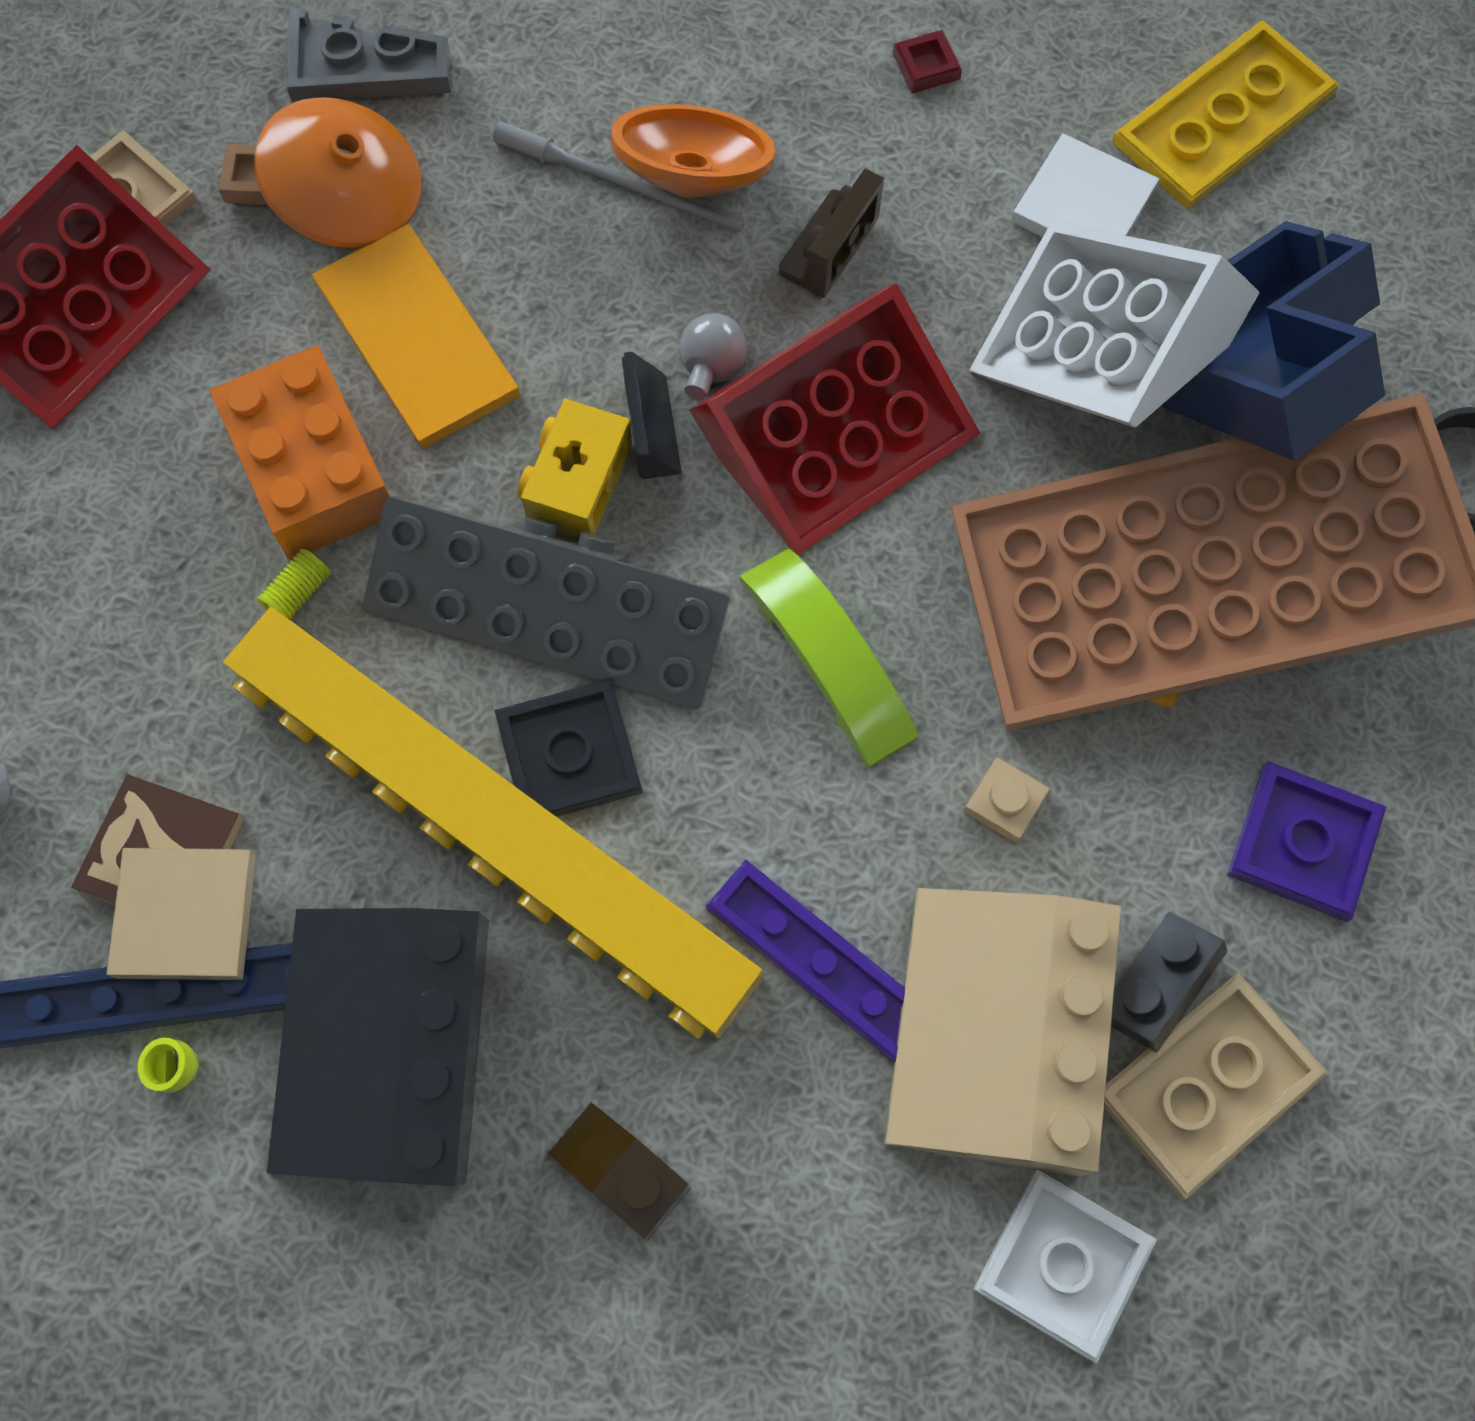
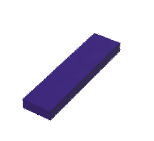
(812, 955)

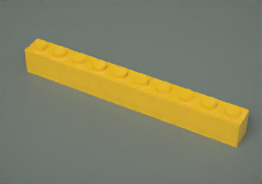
(497, 823)

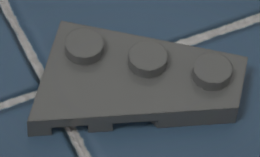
(362, 63)

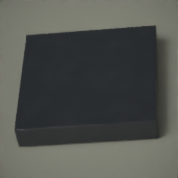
(570, 749)

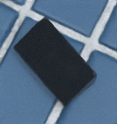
(650, 418)

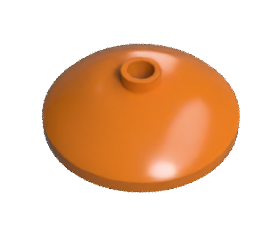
(692, 149)
(331, 193)

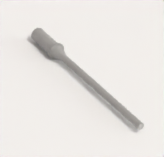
(548, 151)

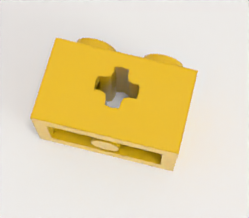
(576, 467)

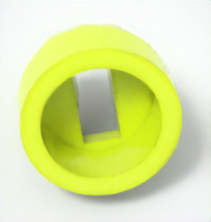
(158, 1065)

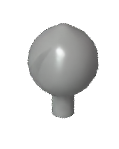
(711, 351)

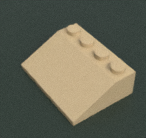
(1005, 1029)

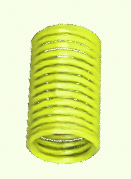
(291, 579)

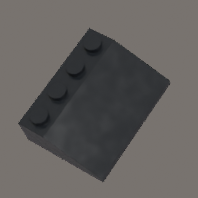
(380, 1045)

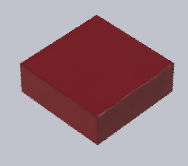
(927, 61)

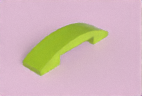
(833, 655)

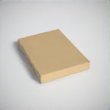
(1211, 1086)

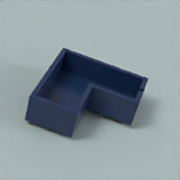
(1297, 357)

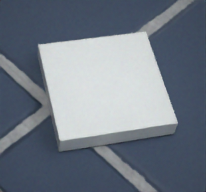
(1084, 190)
(1065, 1266)

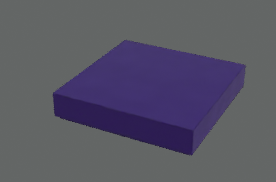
(1307, 841)

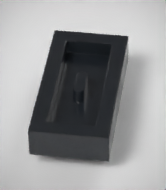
(1165, 980)

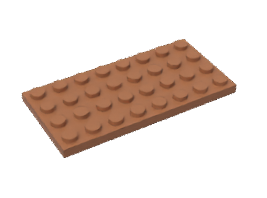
(1217, 565)

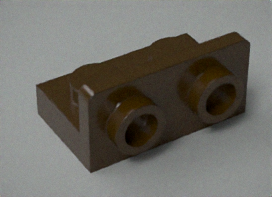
(834, 234)

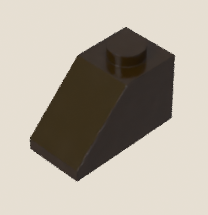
(620, 1171)

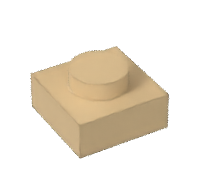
(1006, 800)

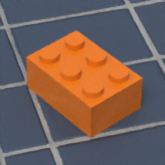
(302, 452)

